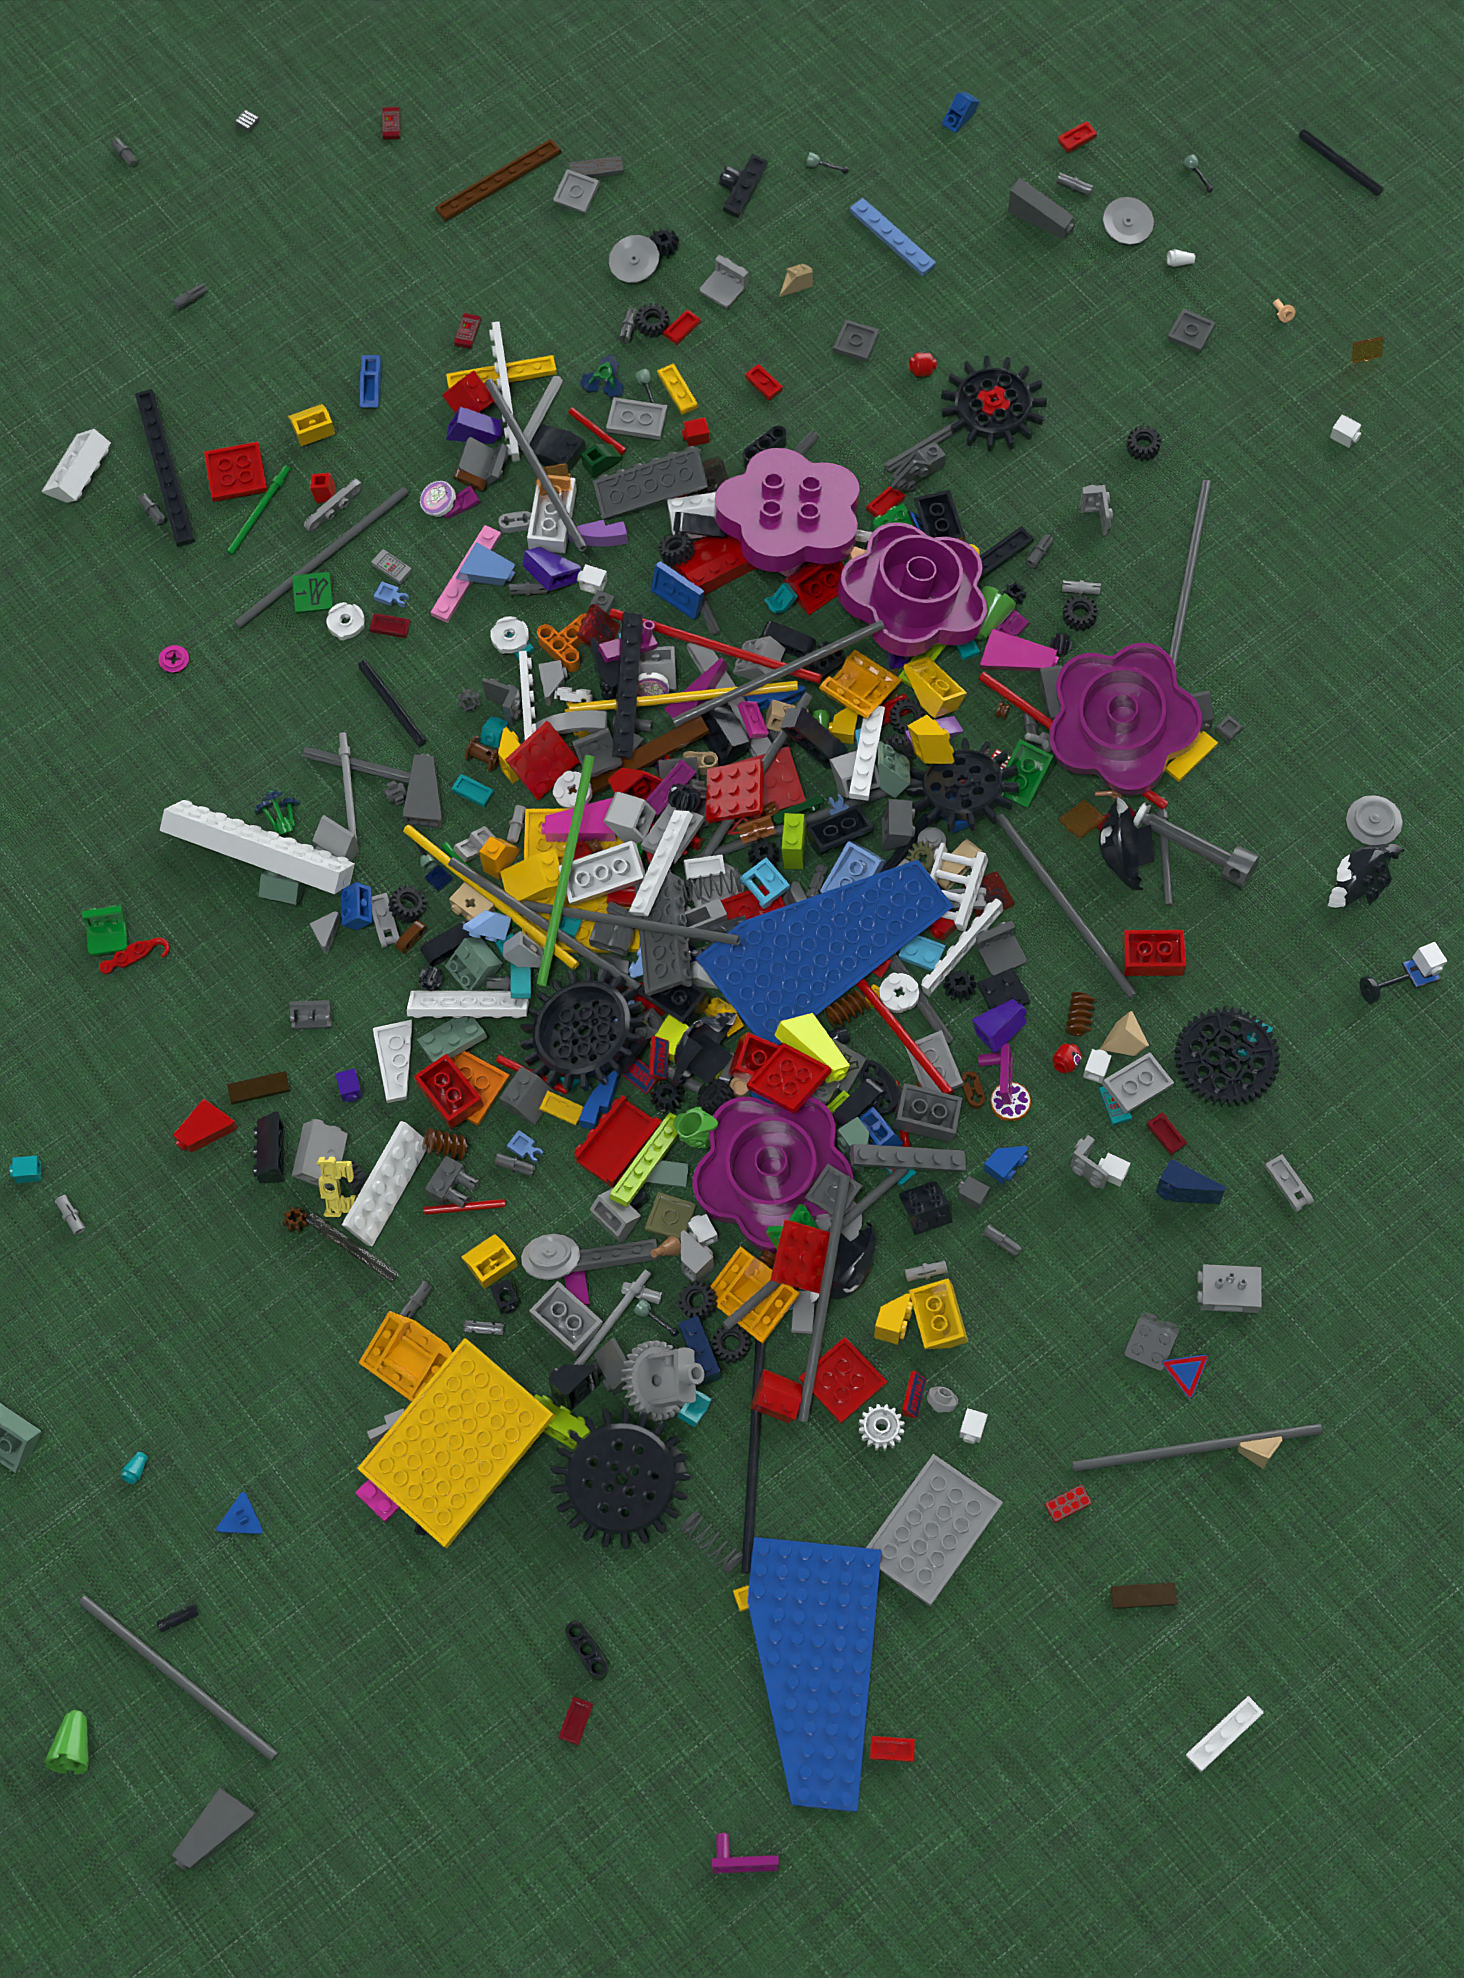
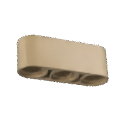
(965, 849)

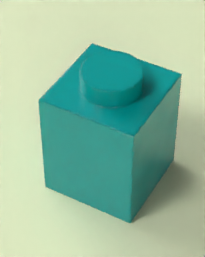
(26, 1169)

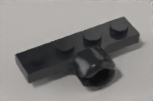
(741, 183)

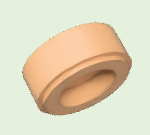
(739, 1087)

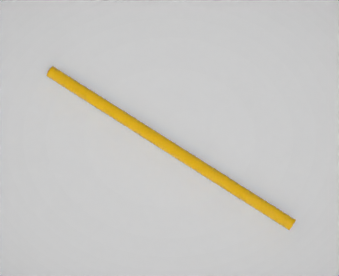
(683, 697)
(508, 911)

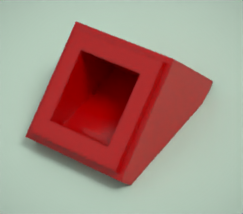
(696, 842)

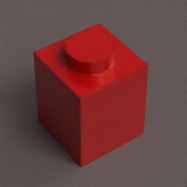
(696, 432)
(322, 487)
(942, 928)

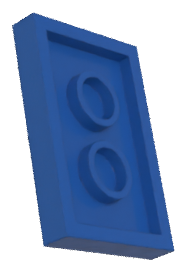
(677, 590)

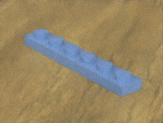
(892, 237)

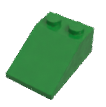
(1033, 769)

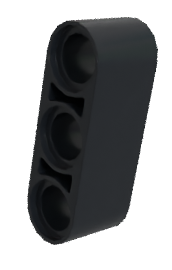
(766, 440)
(697, 525)
(793, 641)
(444, 945)
(859, 1102)
(581, 1641)

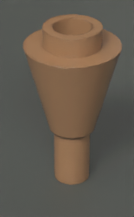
(669, 1247)

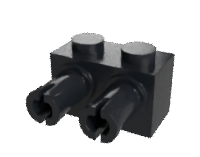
(827, 663)

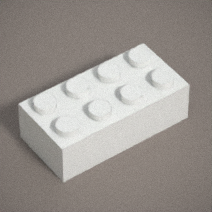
(546, 526)
(604, 873)

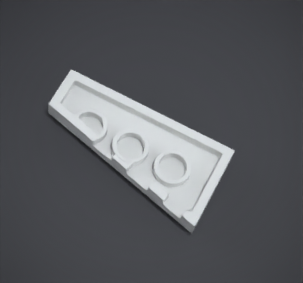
(393, 1051)

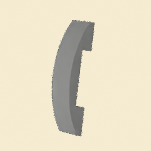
(577, 721)

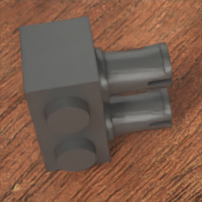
(446, 1179)

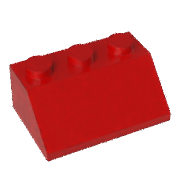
(815, 584)

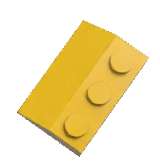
(938, 1315)

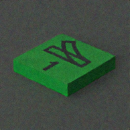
(312, 592)

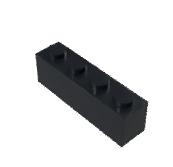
(812, 736)

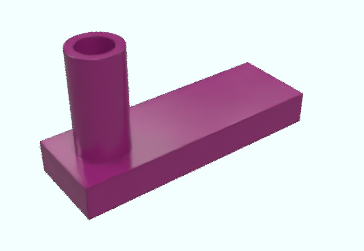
(611, 649)
(679, 774)
(1005, 1059)
(725, 1864)

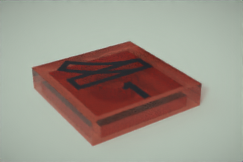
(598, 625)
(994, 890)

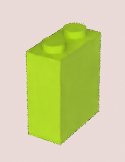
(794, 841)

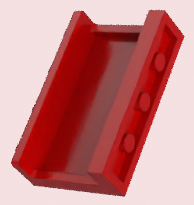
(616, 1141)

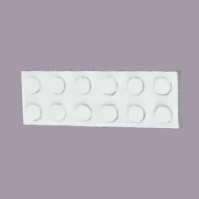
(466, 1004)
(385, 1184)

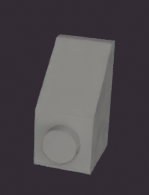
(552, 677)
(523, 951)

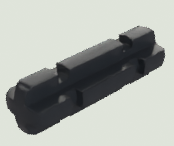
(177, 1618)

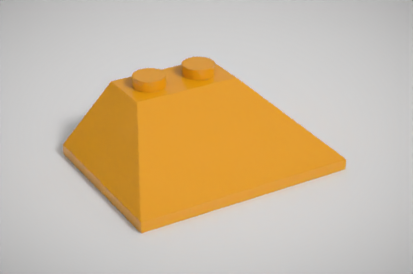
(860, 684)
(740, 1281)
(405, 1354)

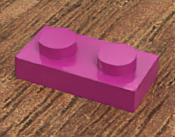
(753, 719)
(377, 1500)

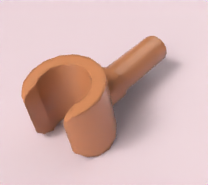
(1113, 794)

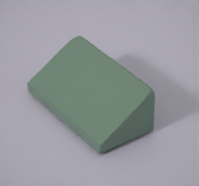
(670, 1174)

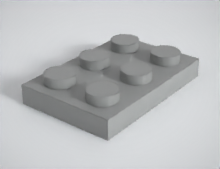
(636, 418)
(655, 835)
(940, 1056)
(1137, 1083)

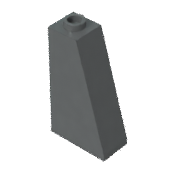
(1039, 210)
(422, 798)
(213, 1829)

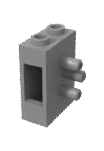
(704, 916)
(315, 1142)
(1229, 1288)

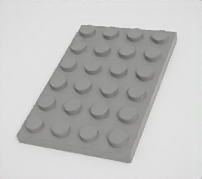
(933, 1529)

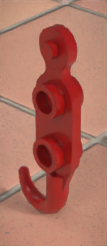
(132, 954)

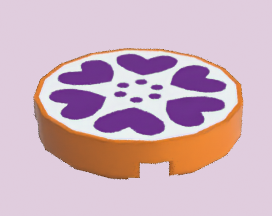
(1014, 1111)

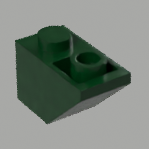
(600, 458)

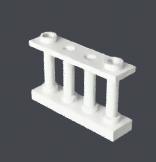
(972, 882)

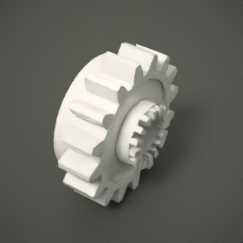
(884, 1416)

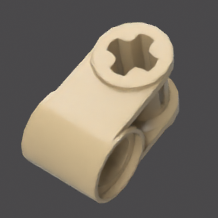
(702, 759)

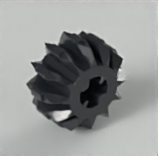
(666, 242)
(684, 797)
(763, 849)
(954, 980)
(660, 1101)

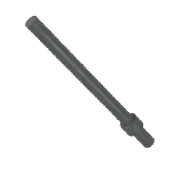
(1165, 861)

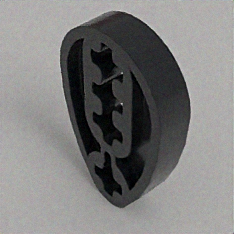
(887, 1082)

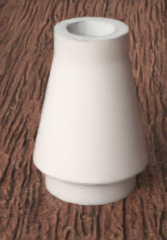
(1179, 258)

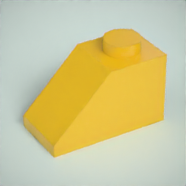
(844, 725)

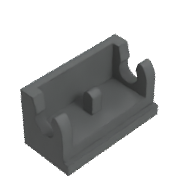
(311, 1014)

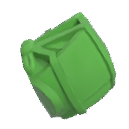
(695, 1127)

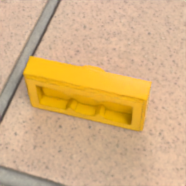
(561, 1108)

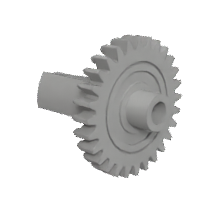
(661, 1379)

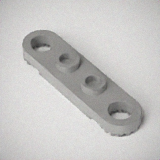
(334, 504)

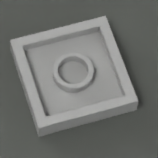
(576, 191)

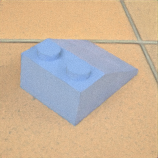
(853, 865)

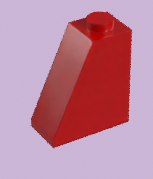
(203, 1127)

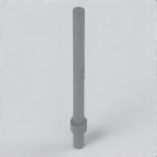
(344, 753)
(635, 1288)

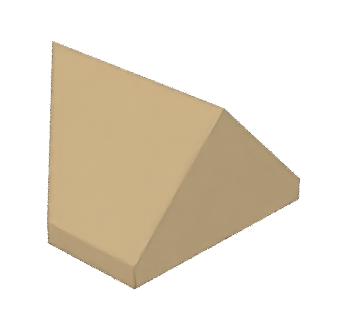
(797, 279)
(1126, 1037)
(1260, 1450)

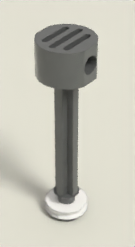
(1238, 865)

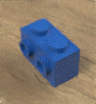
(356, 906)
(879, 1129)

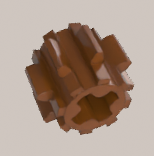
(289, 1219)

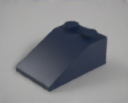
(1186, 1185)

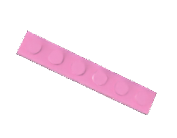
(457, 588)

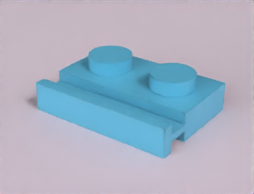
(922, 952)

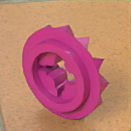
(168, 654)

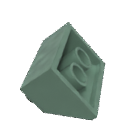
(17, 1439)

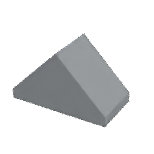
(325, 930)

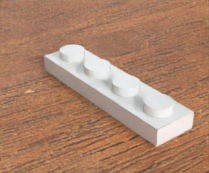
(1224, 1734)

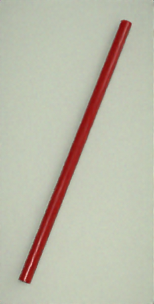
(723, 648)
(1047, 722)
(904, 1037)

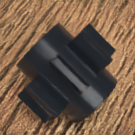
(1017, 590)
(1061, 643)
(430, 979)

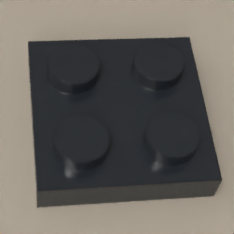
(1003, 988)

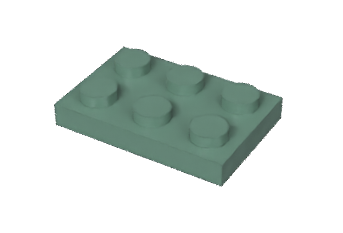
(452, 1038)

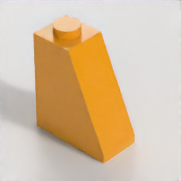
(497, 856)

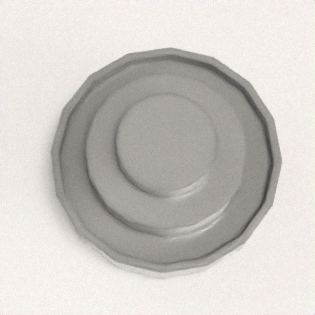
(933, 836)
(942, 1399)

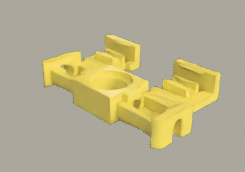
(332, 1199)

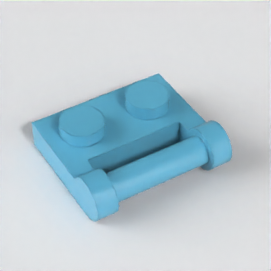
(770, 879)

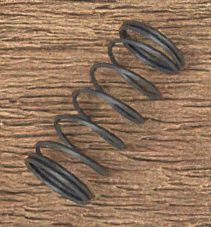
(736, 877)
(731, 1564)

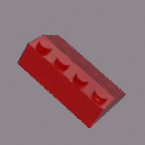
(714, 563)

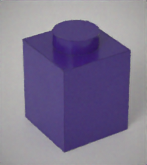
(349, 1085)

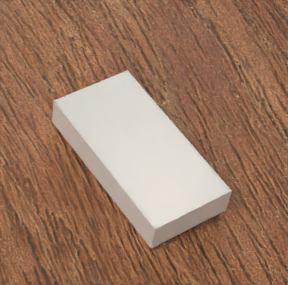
(704, 866)

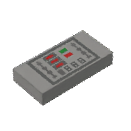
(391, 566)

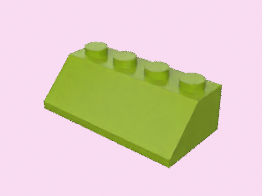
(563, 1423)

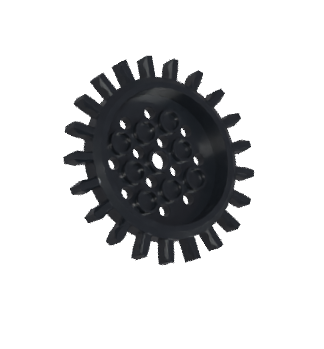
(561, 1011)
(600, 1445)

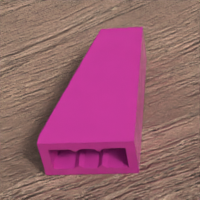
(1016, 654)
(592, 826)

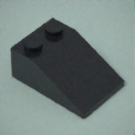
(557, 446)
(606, 672)

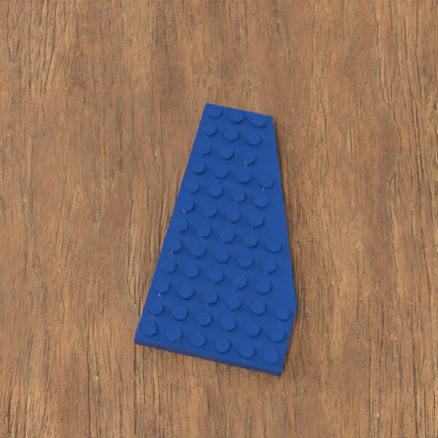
(821, 946)
(815, 1647)

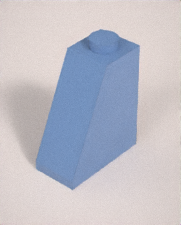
(486, 567)

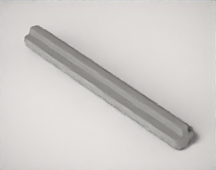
(542, 408)

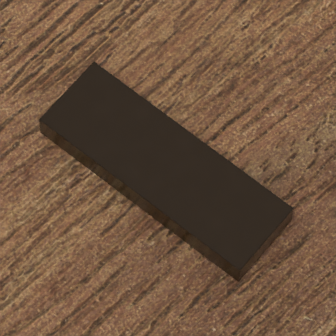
(258, 1087)
(1143, 1595)

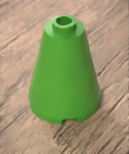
(997, 610)
(70, 1745)

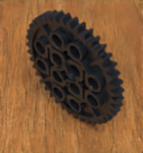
(1234, 1087)

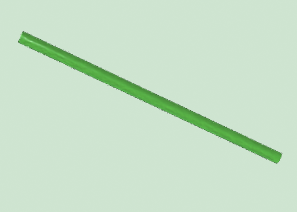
(565, 870)

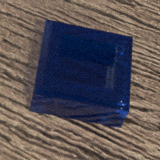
(438, 878)

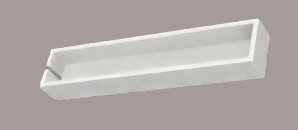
(257, 846)

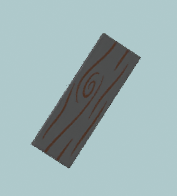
(598, 167)

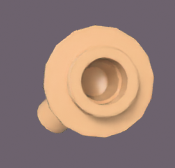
(1286, 312)

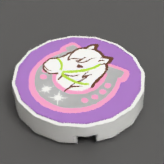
(437, 498)
(652, 685)

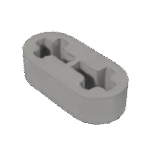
(515, 521)

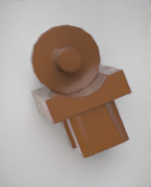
(756, 829)

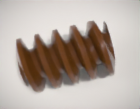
(845, 1008)
(1079, 1013)
(445, 1143)

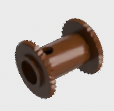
(482, 753)

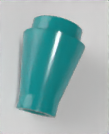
(133, 1470)

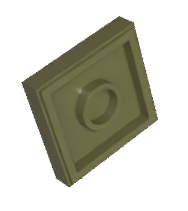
(670, 1216)

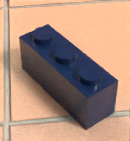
(695, 1339)

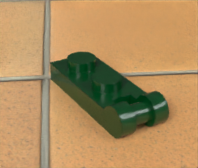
(810, 805)

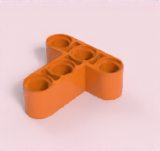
(562, 640)

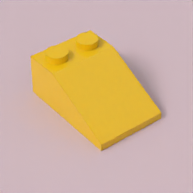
(933, 687)
(533, 877)

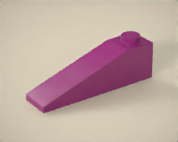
(706, 681)

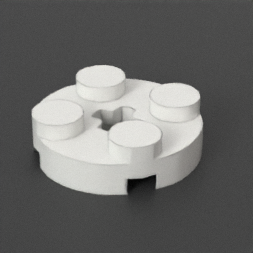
(347, 630)
(506, 644)
(567, 694)
(562, 786)
(896, 982)

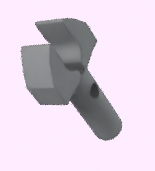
(1043, 739)

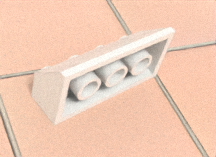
(77, 466)
(696, 504)

